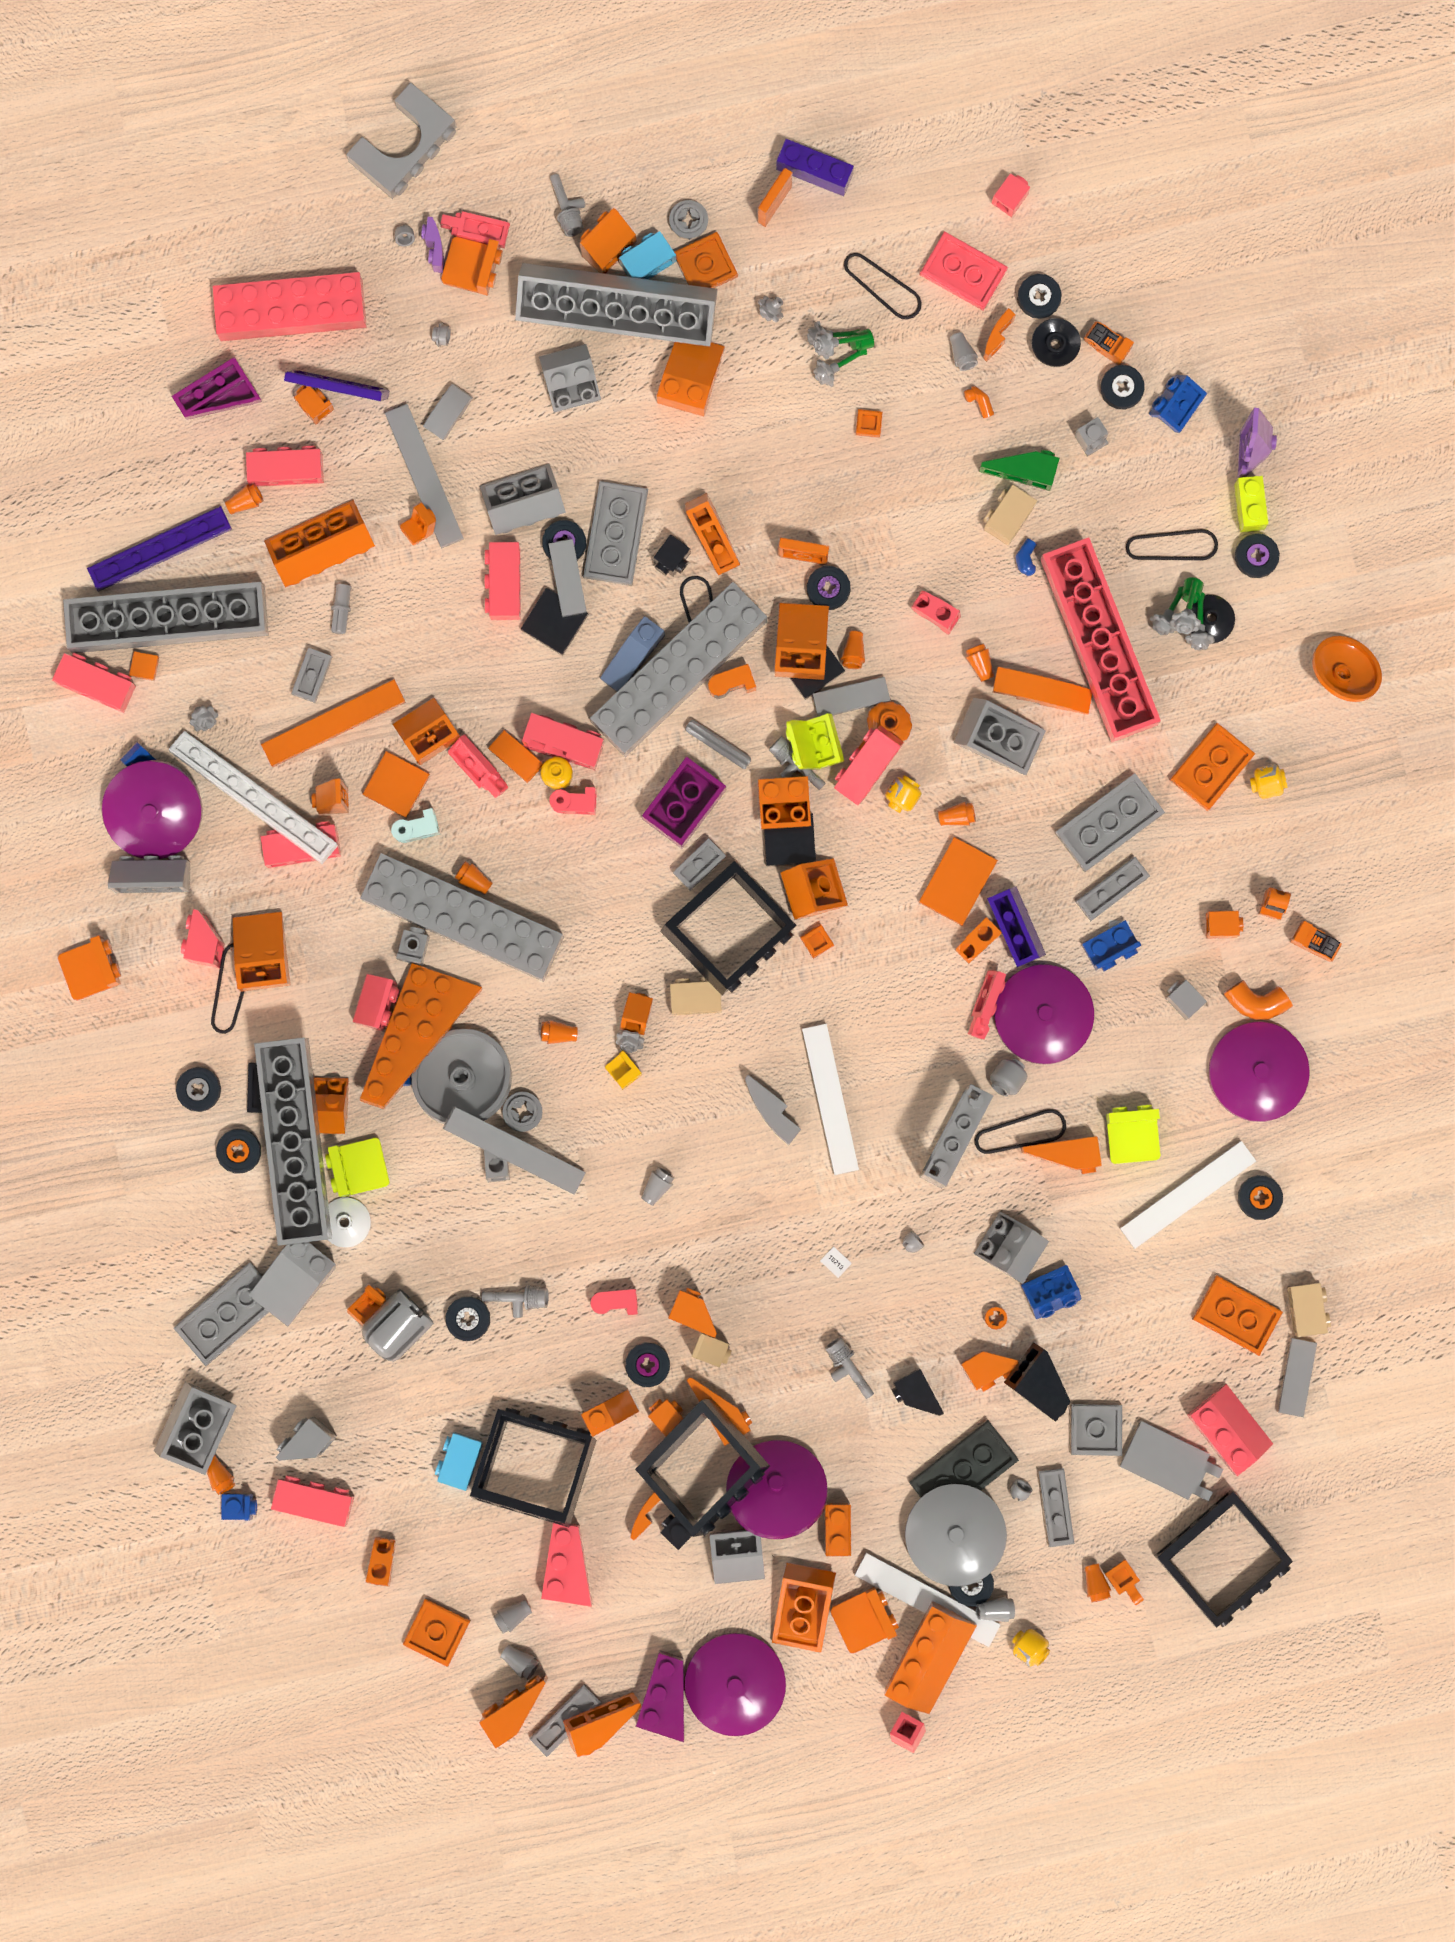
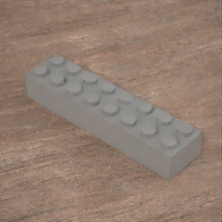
(616, 304)
(165, 617)
(679, 669)
(462, 917)
(293, 1141)

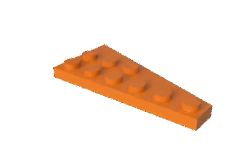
(419, 1021)

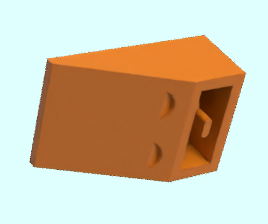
(801, 641)
(260, 952)
(506, 1720)

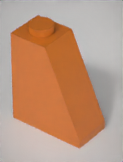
(609, 1413)

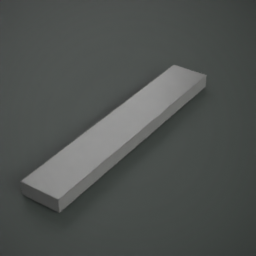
(424, 474)
(513, 1150)

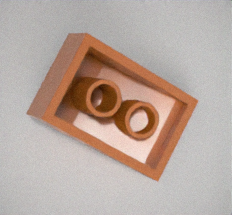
(690, 377)
(803, 1607)

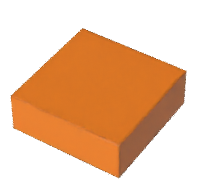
(869, 423)
(144, 666)
(817, 941)

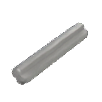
(718, 744)

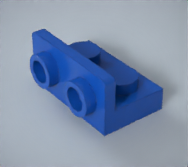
(1178, 402)
(1110, 946)
(1052, 1292)

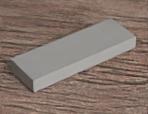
(567, 578)
(851, 697)
(1112, 889)
(1297, 1377)
(1056, 1507)
(553, 1732)

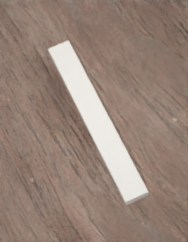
(253, 797)

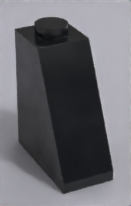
(1039, 1382)

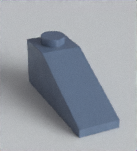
(633, 653)

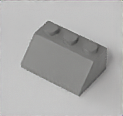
(522, 499)
(149, 875)
(194, 1428)

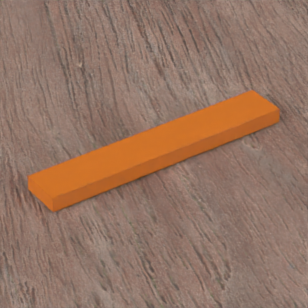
(333, 723)

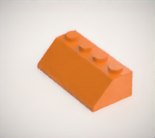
(319, 543)
(929, 1658)

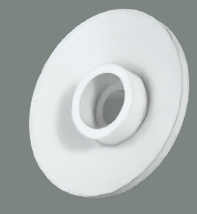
(358, 1225)

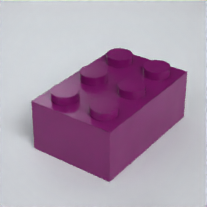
(684, 802)

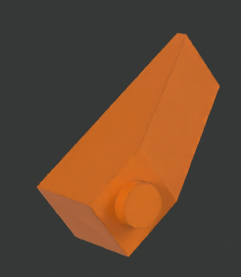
(712, 533)
(331, 797)
(1073, 1154)
(739, 1419)
(598, 1725)

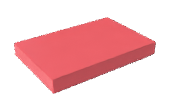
(963, 271)

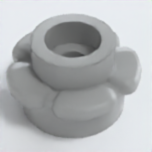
(441, 335)

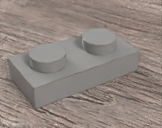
(311, 675)
(699, 864)

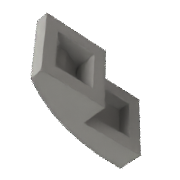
(448, 411)

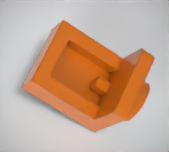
(419, 525)
(367, 1304)

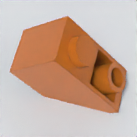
(987, 1367)

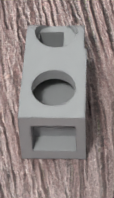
(496, 1168)

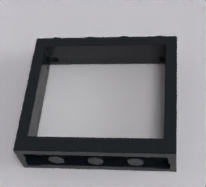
(697, 959)
(704, 1409)
(535, 1423)
(1199, 1526)

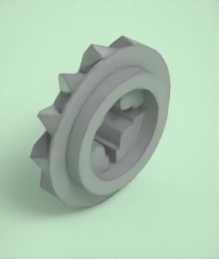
(679, 213)
(516, 1101)

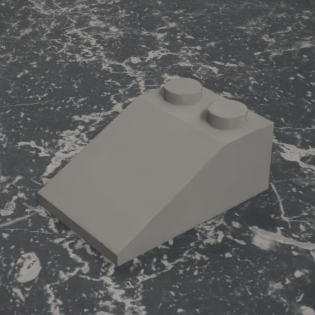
(999, 735)
(292, 1281)

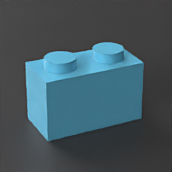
(648, 257)
(459, 1461)

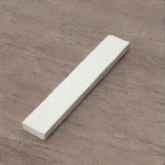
(830, 1099)
(1187, 1194)
(920, 1595)

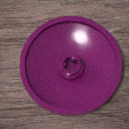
(152, 809)
(1044, 1014)
(1259, 1071)
(787, 1497)
(735, 1684)

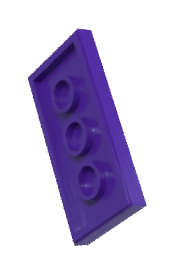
(336, 385)

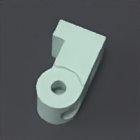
(416, 829)

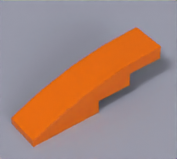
(1042, 690)

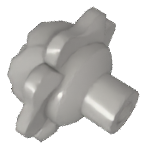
(771, 308)
(203, 718)
(630, 1041)

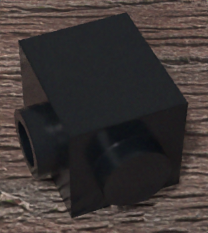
(672, 557)
(675, 1532)

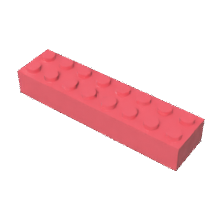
(1100, 640)

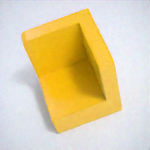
(623, 1070)

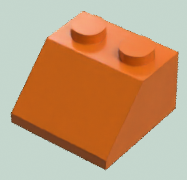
(814, 888)
(692, 1312)

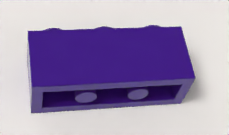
(815, 167)
(1016, 926)

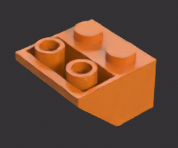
(606, 241)
(426, 731)
(784, 802)
(332, 1104)

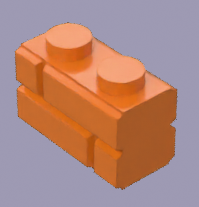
(838, 1529)

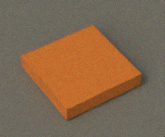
(774, 197)
(706, 262)
(803, 551)
(396, 784)
(436, 1632)

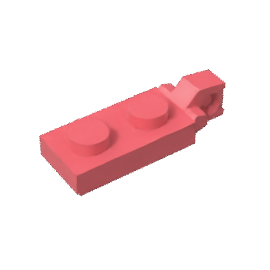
(476, 228)
(477, 766)
(986, 1003)

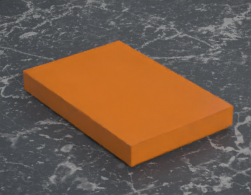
(1212, 767)
(958, 881)
(1237, 1315)

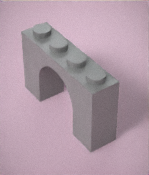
(394, 173)

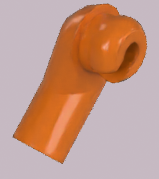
(982, 400)

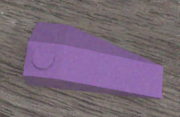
(1255, 442)

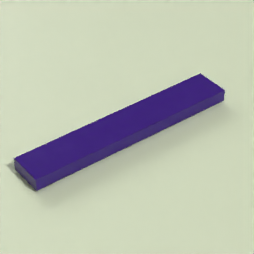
(159, 548)

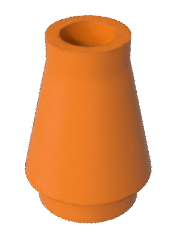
(245, 499)
(853, 653)
(980, 661)
(959, 814)
(473, 878)
(556, 1032)
(219, 1477)
(1097, 1586)

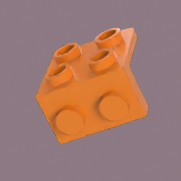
(472, 265)
(90, 968)
(864, 1620)

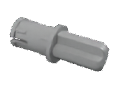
(341, 608)

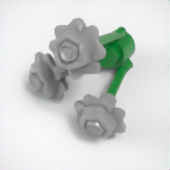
(824, 344)
(1186, 621)

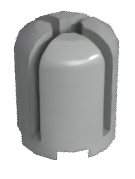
(396, 1327)

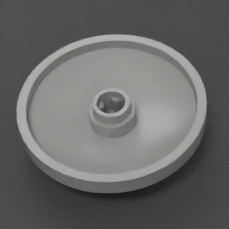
(463, 1072)
(955, 1535)

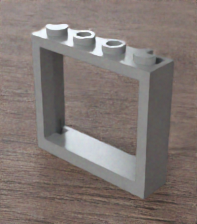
(956, 1136)

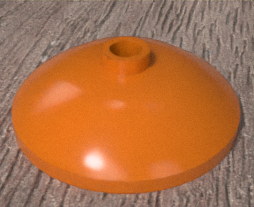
(1347, 668)

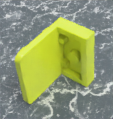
(814, 742)
(1133, 1134)
(357, 1167)

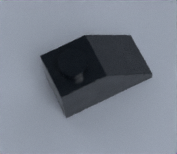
(916, 1393)

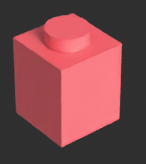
(1011, 194)
(907, 1732)

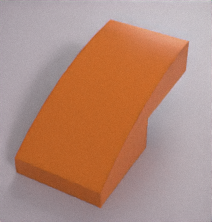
(995, 339)
(515, 756)
(643, 1521)

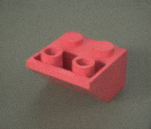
(203, 942)
(375, 1002)

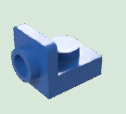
(238, 1507)

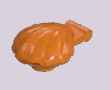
(891, 717)

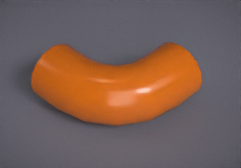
(1258, 1006)

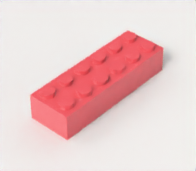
(289, 306)

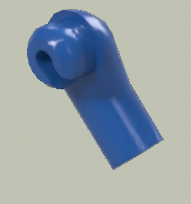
(1023, 558)

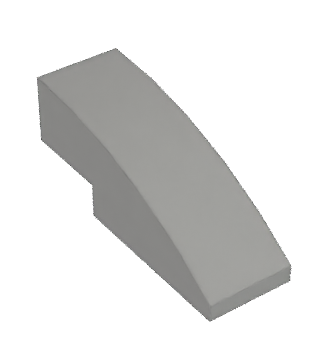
(771, 1111)

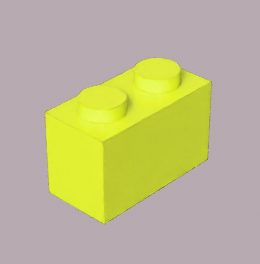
(1251, 504)

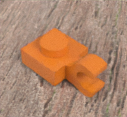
(1124, 1579)

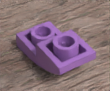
(433, 240)

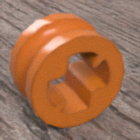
(990, 1312)

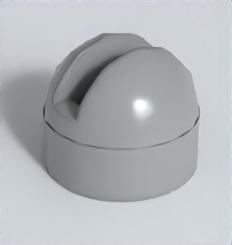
(400, 239)
(912, 1242)
(1021, 1490)

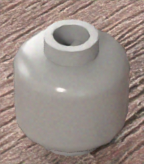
(1008, 1077)

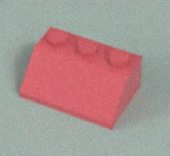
(1230, 1430)

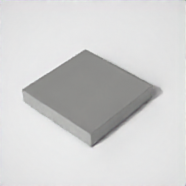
(1096, 1429)

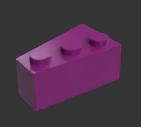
(217, 392)
(664, 1699)

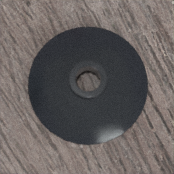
(1061, 332)
(1224, 617)

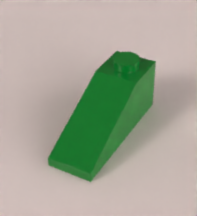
(1029, 468)

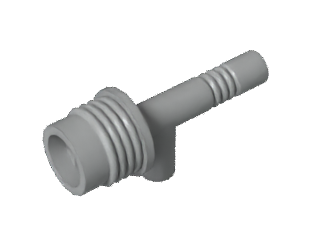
(570, 215)
(783, 752)
(532, 1297)
(841, 1354)

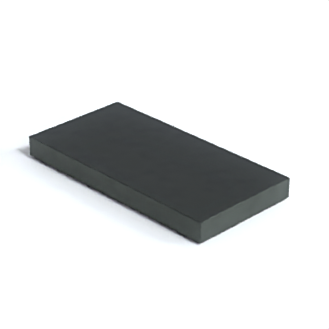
(971, 1462)

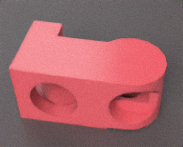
(936, 611)
(573, 803)
(606, 1301)

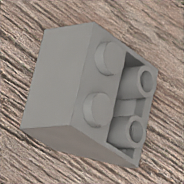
(570, 378)
(1011, 1247)
(309, 1441)
(736, 1556)

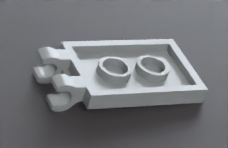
(1168, 1462)

